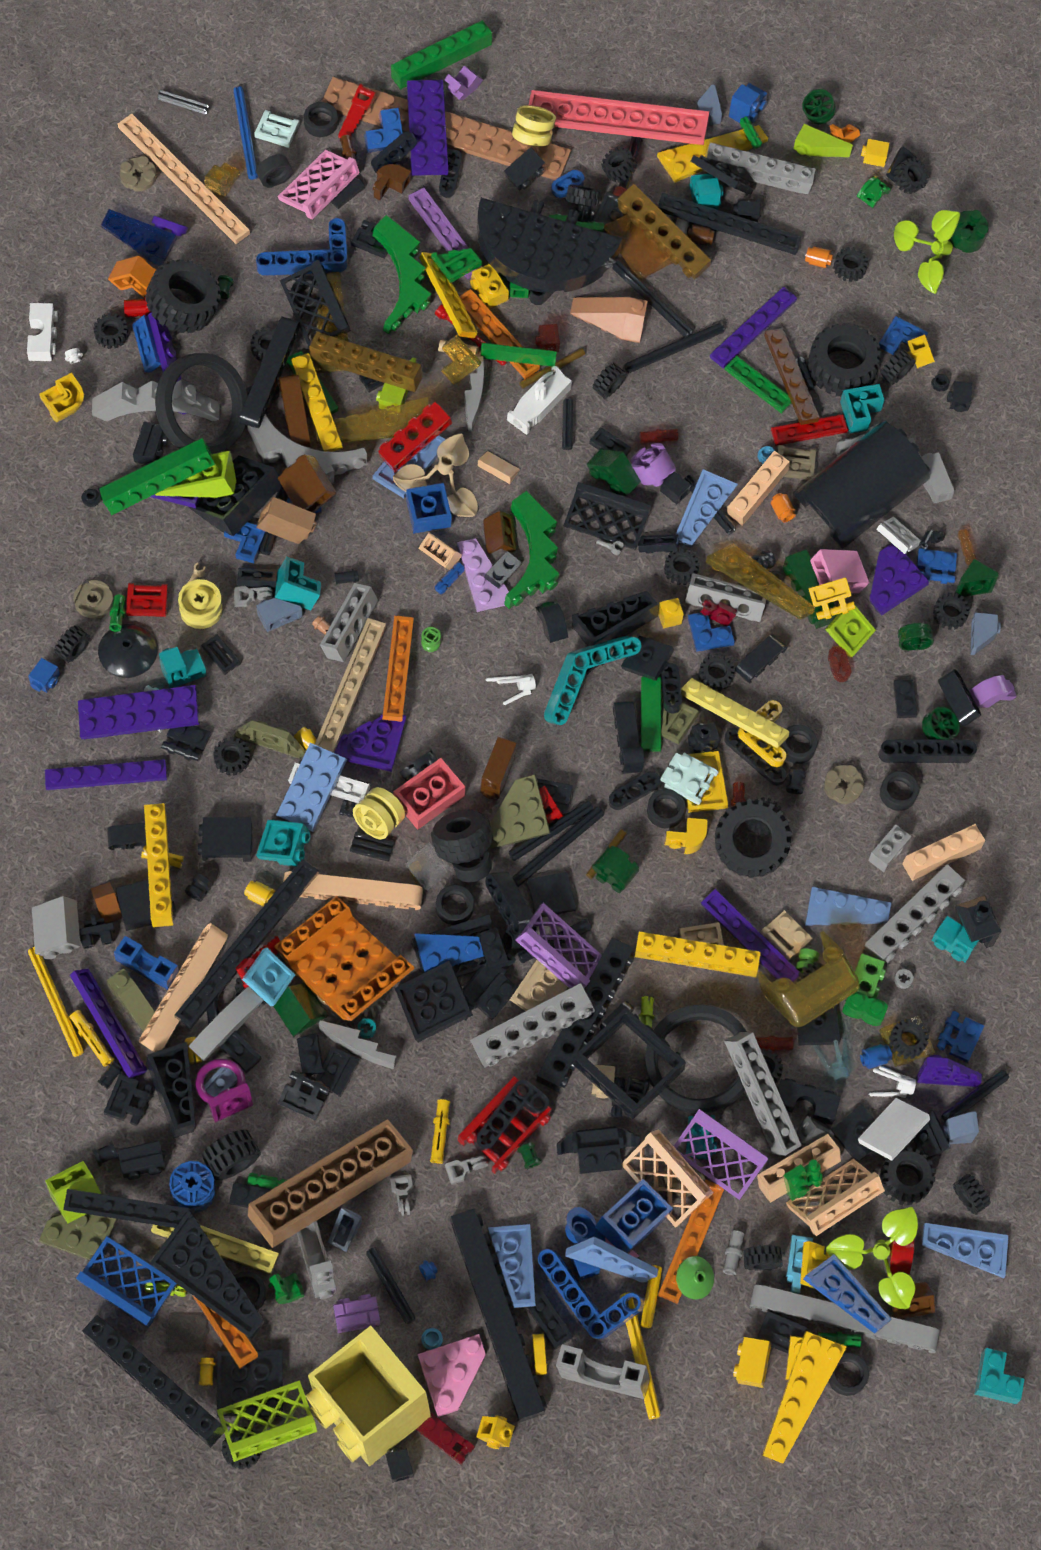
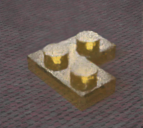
(463, 360)

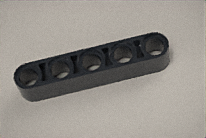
(934, 746)

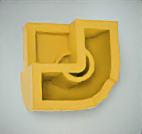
(63, 398)

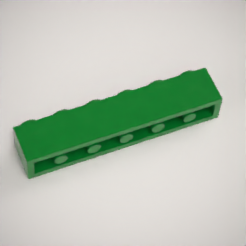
(441, 54)
(157, 476)

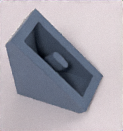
(345, 1229)

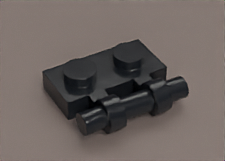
(364, 240)
(190, 735)
(121, 1099)
(302, 1101)

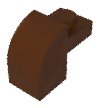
(392, 177)

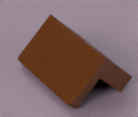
(499, 532)
(921, 1303)

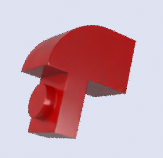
(900, 1257)

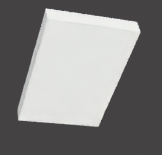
(894, 1129)

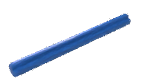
(245, 133)

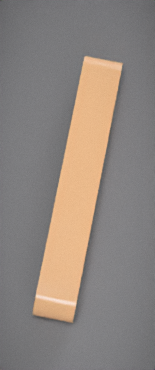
(364, 891)
(186, 981)

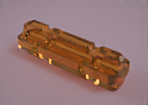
(966, 545)

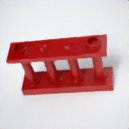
(471, 1130)

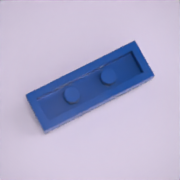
(146, 344)

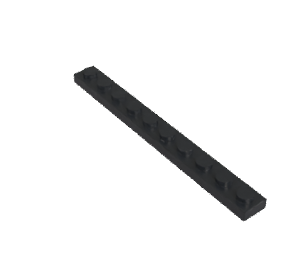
(246, 943)

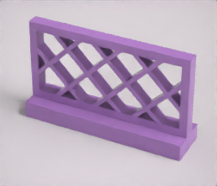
(553, 958)
(730, 1139)

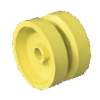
(533, 125)
(200, 604)
(378, 813)

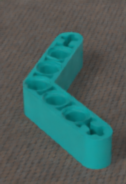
(578, 672)

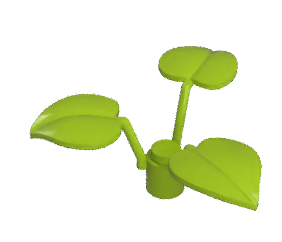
(944, 225)
(901, 1227)

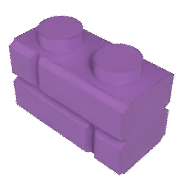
(356, 1314)

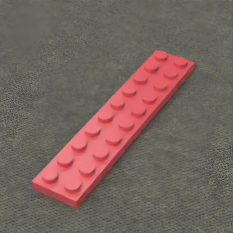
(624, 117)

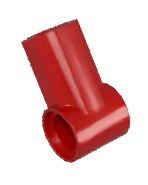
(136, 307)

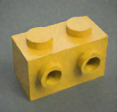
(489, 286)
(753, 1362)

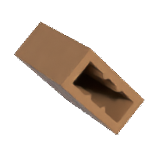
(286, 521)

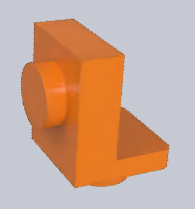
(846, 133)

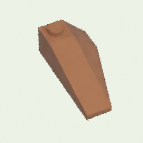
(613, 314)

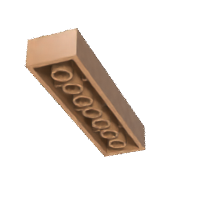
(329, 1183)

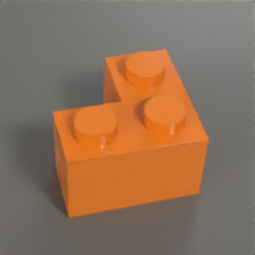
(133, 274)

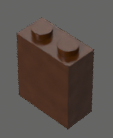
(307, 483)
(498, 768)

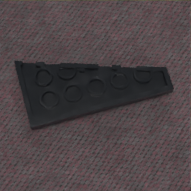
(198, 1268)

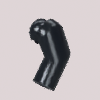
(931, 537)

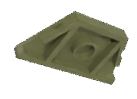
(270, 737)

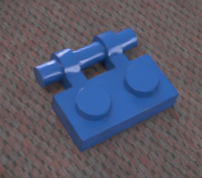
(937, 561)
(966, 1039)

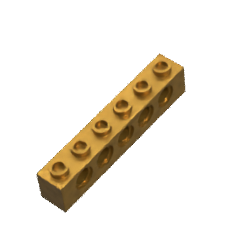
(635, 196)
(366, 362)

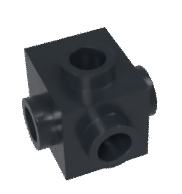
(703, 737)

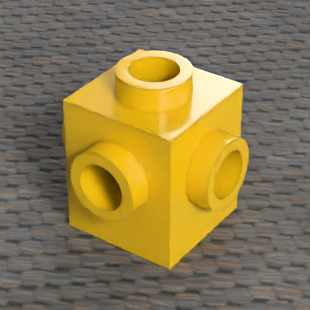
(499, 1429)

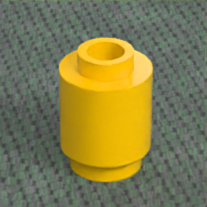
(258, 892)

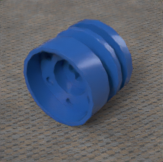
(201, 1194)

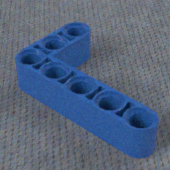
(293, 258)
(584, 1300)

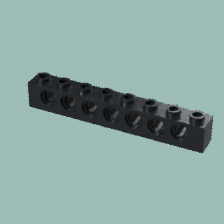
(614, 951)
(154, 1381)

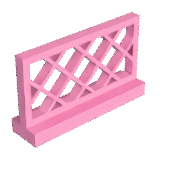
(327, 189)

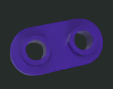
(176, 228)

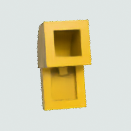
(691, 839)

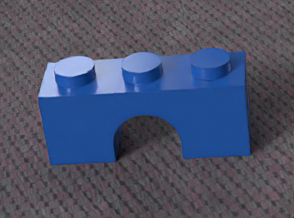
(137, 959)

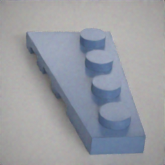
(705, 502)
(833, 907)
(972, 1247)
(605, 1256)

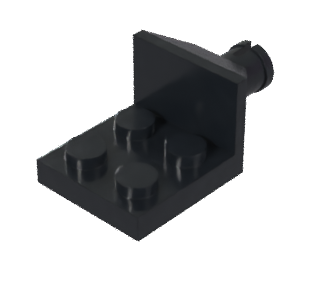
(979, 921)

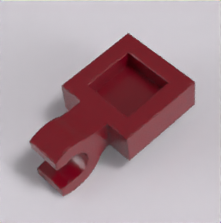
(720, 613)

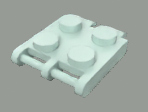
(688, 777)

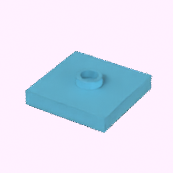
(268, 977)

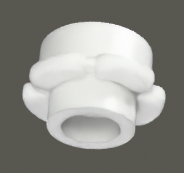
(73, 355)

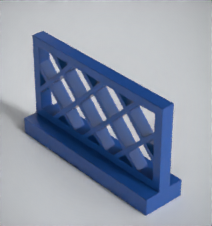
(115, 1297)

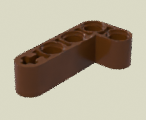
(294, 410)

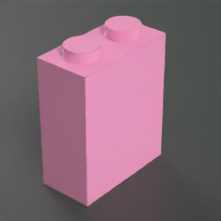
(838, 564)

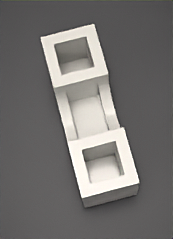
(41, 346)

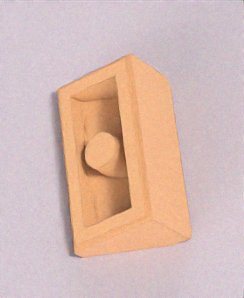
(498, 467)

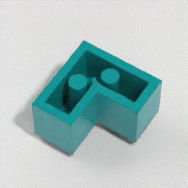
(706, 190)
(858, 405)
(294, 587)
(181, 668)
(954, 939)
(993, 1382)

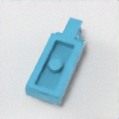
(795, 1262)

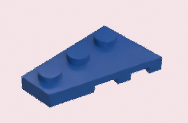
(438, 949)

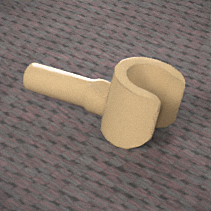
(197, 573)

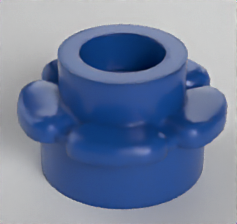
(429, 1269)

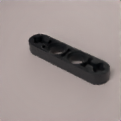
(753, 758)

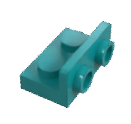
(700, 1144)

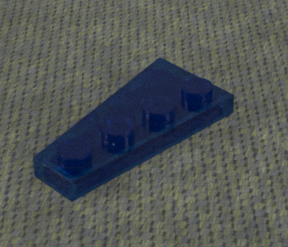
(143, 238)

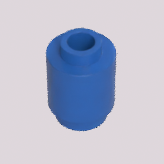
(876, 1056)

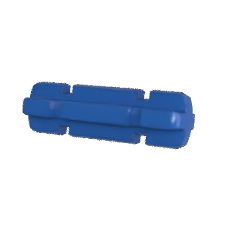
(449, 578)

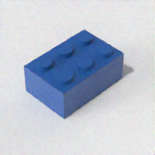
(634, 1217)

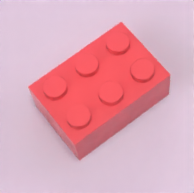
(429, 793)

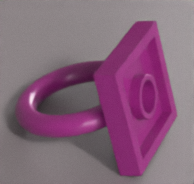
(230, 1100)

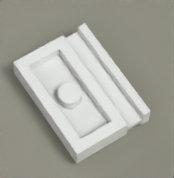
(898, 535)

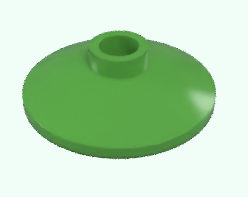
(688, 1277)

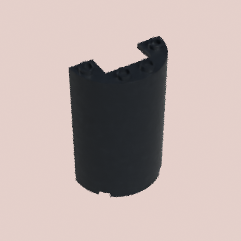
(865, 482)

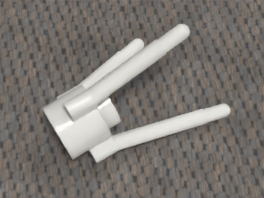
(524, 683)
(904, 1083)

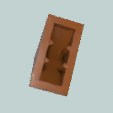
(106, 902)

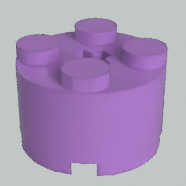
(652, 464)

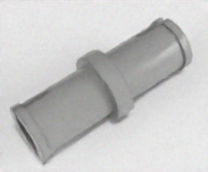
(733, 1252)

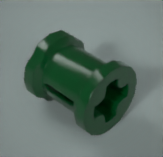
(225, 283)
(529, 1155)

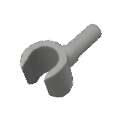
(611, 546)

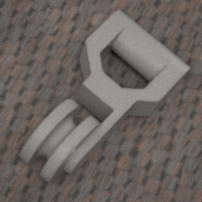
(262, 594)
(477, 1162)
(402, 1206)

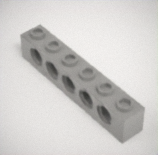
(762, 168)
(947, 879)
(537, 1015)
(762, 1093)

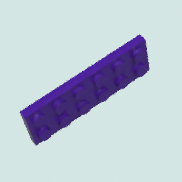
(428, 126)
(138, 712)

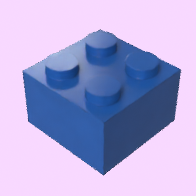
(428, 508)

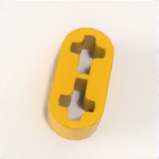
(539, 1354)

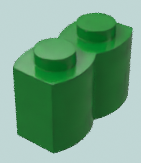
(868, 1009)

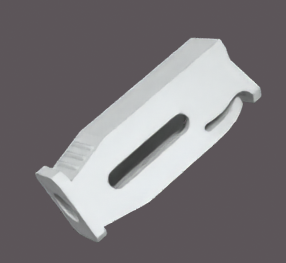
(539, 400)

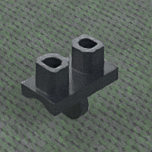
(87, 934)

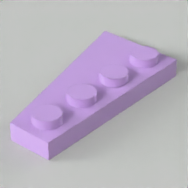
(476, 565)

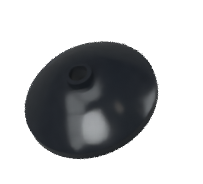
(129, 660)

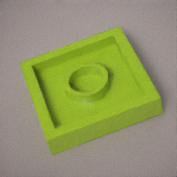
(850, 631)

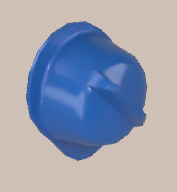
(581, 1226)

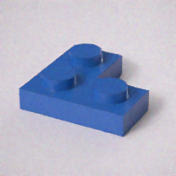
(899, 332)
(250, 542)
(708, 638)

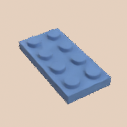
(424, 459)
(311, 786)

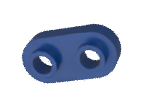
(566, 180)

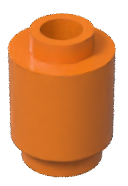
(819, 257)
(783, 507)

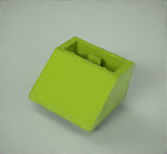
(76, 1178)

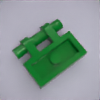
(800, 1178)

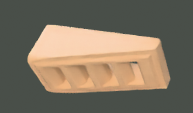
(450, 557)

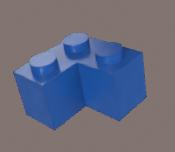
(747, 102)
(390, 129)

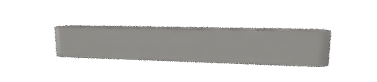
(832, 1316)

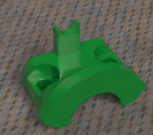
(873, 191)
(287, 1288)

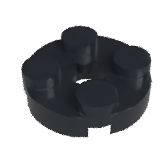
(418, 765)

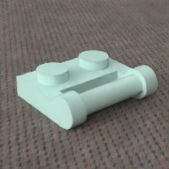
(274, 132)

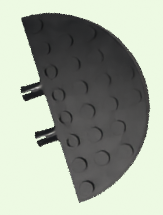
(542, 250)

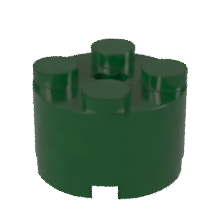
(970, 231)
(615, 868)

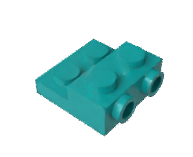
(283, 842)

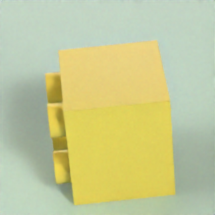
(367, 1398)

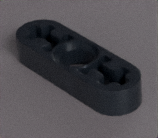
(395, 145)
(452, 180)
(674, 681)
(635, 783)

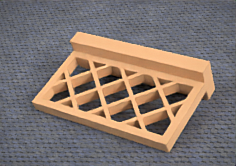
(675, 1163)
(839, 1204)

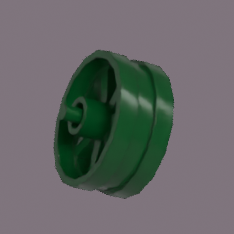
(819, 106)
(915, 637)
(940, 725)

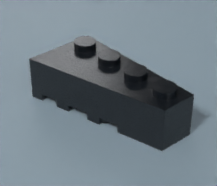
(615, 618)
(173, 1085)

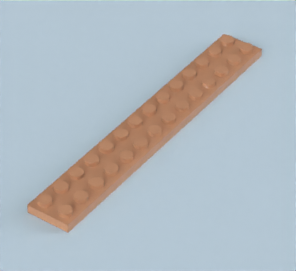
(461, 132)

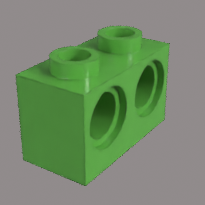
(868, 979)

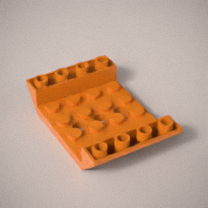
(330, 942)

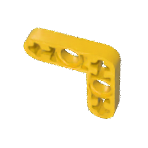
(751, 740)

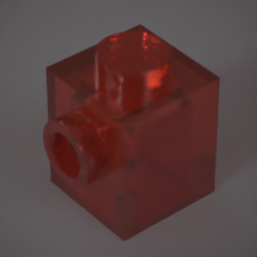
(548, 337)

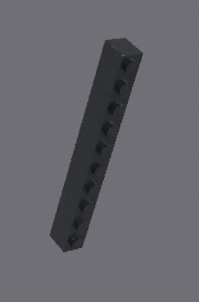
(497, 1315)

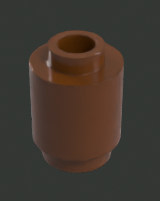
(701, 235)

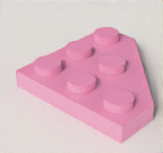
(451, 1371)

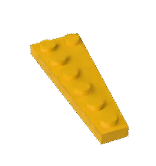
(678, 159)
(806, 1382)

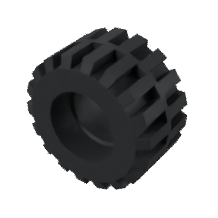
(231, 1154)
(899, 1190)

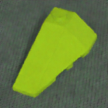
(211, 482)

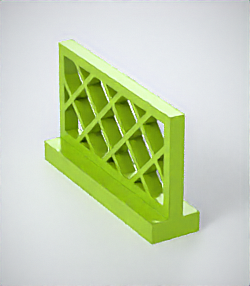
(277, 1434)

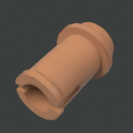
(321, 624)

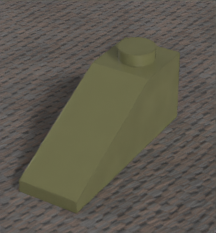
(131, 998)

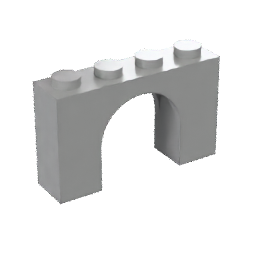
(629, 1380)

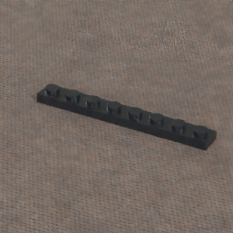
(729, 223)

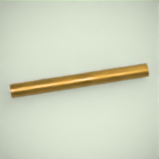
(561, 363)

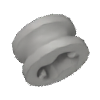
(898, 981)

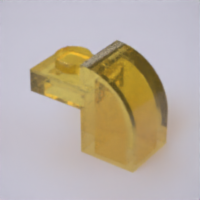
(221, 178)

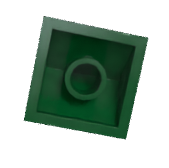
(977, 580)
(299, 1008)

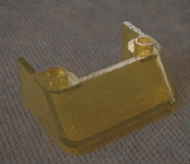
(817, 991)

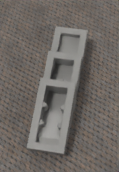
(473, 397)
(226, 1023)
(350, 1040)

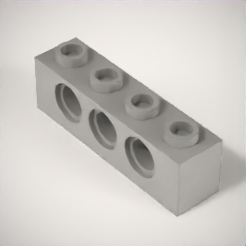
(747, 602)
(349, 622)

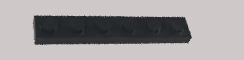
(124, 1208)

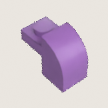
(464, 83)
(993, 690)

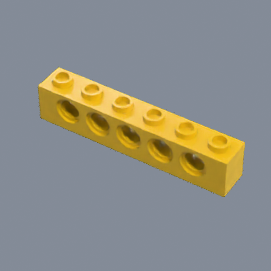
(158, 865)
(697, 954)

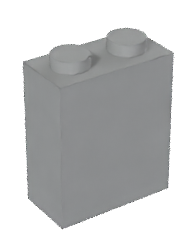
(56, 927)

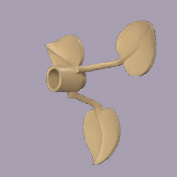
(450, 453)

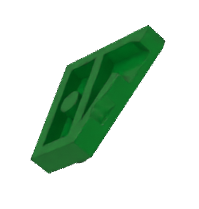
(457, 263)

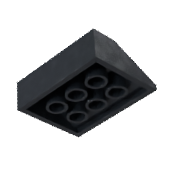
(253, 488)

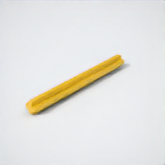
(56, 1003)
(641, 1358)

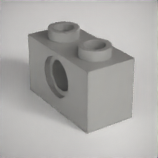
(889, 848)

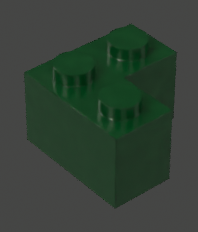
(615, 469)

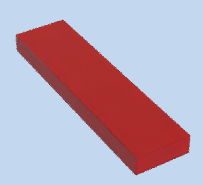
(795, 432)

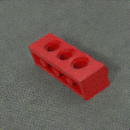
(395, 459)

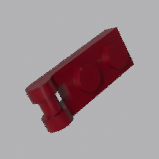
(445, 1438)

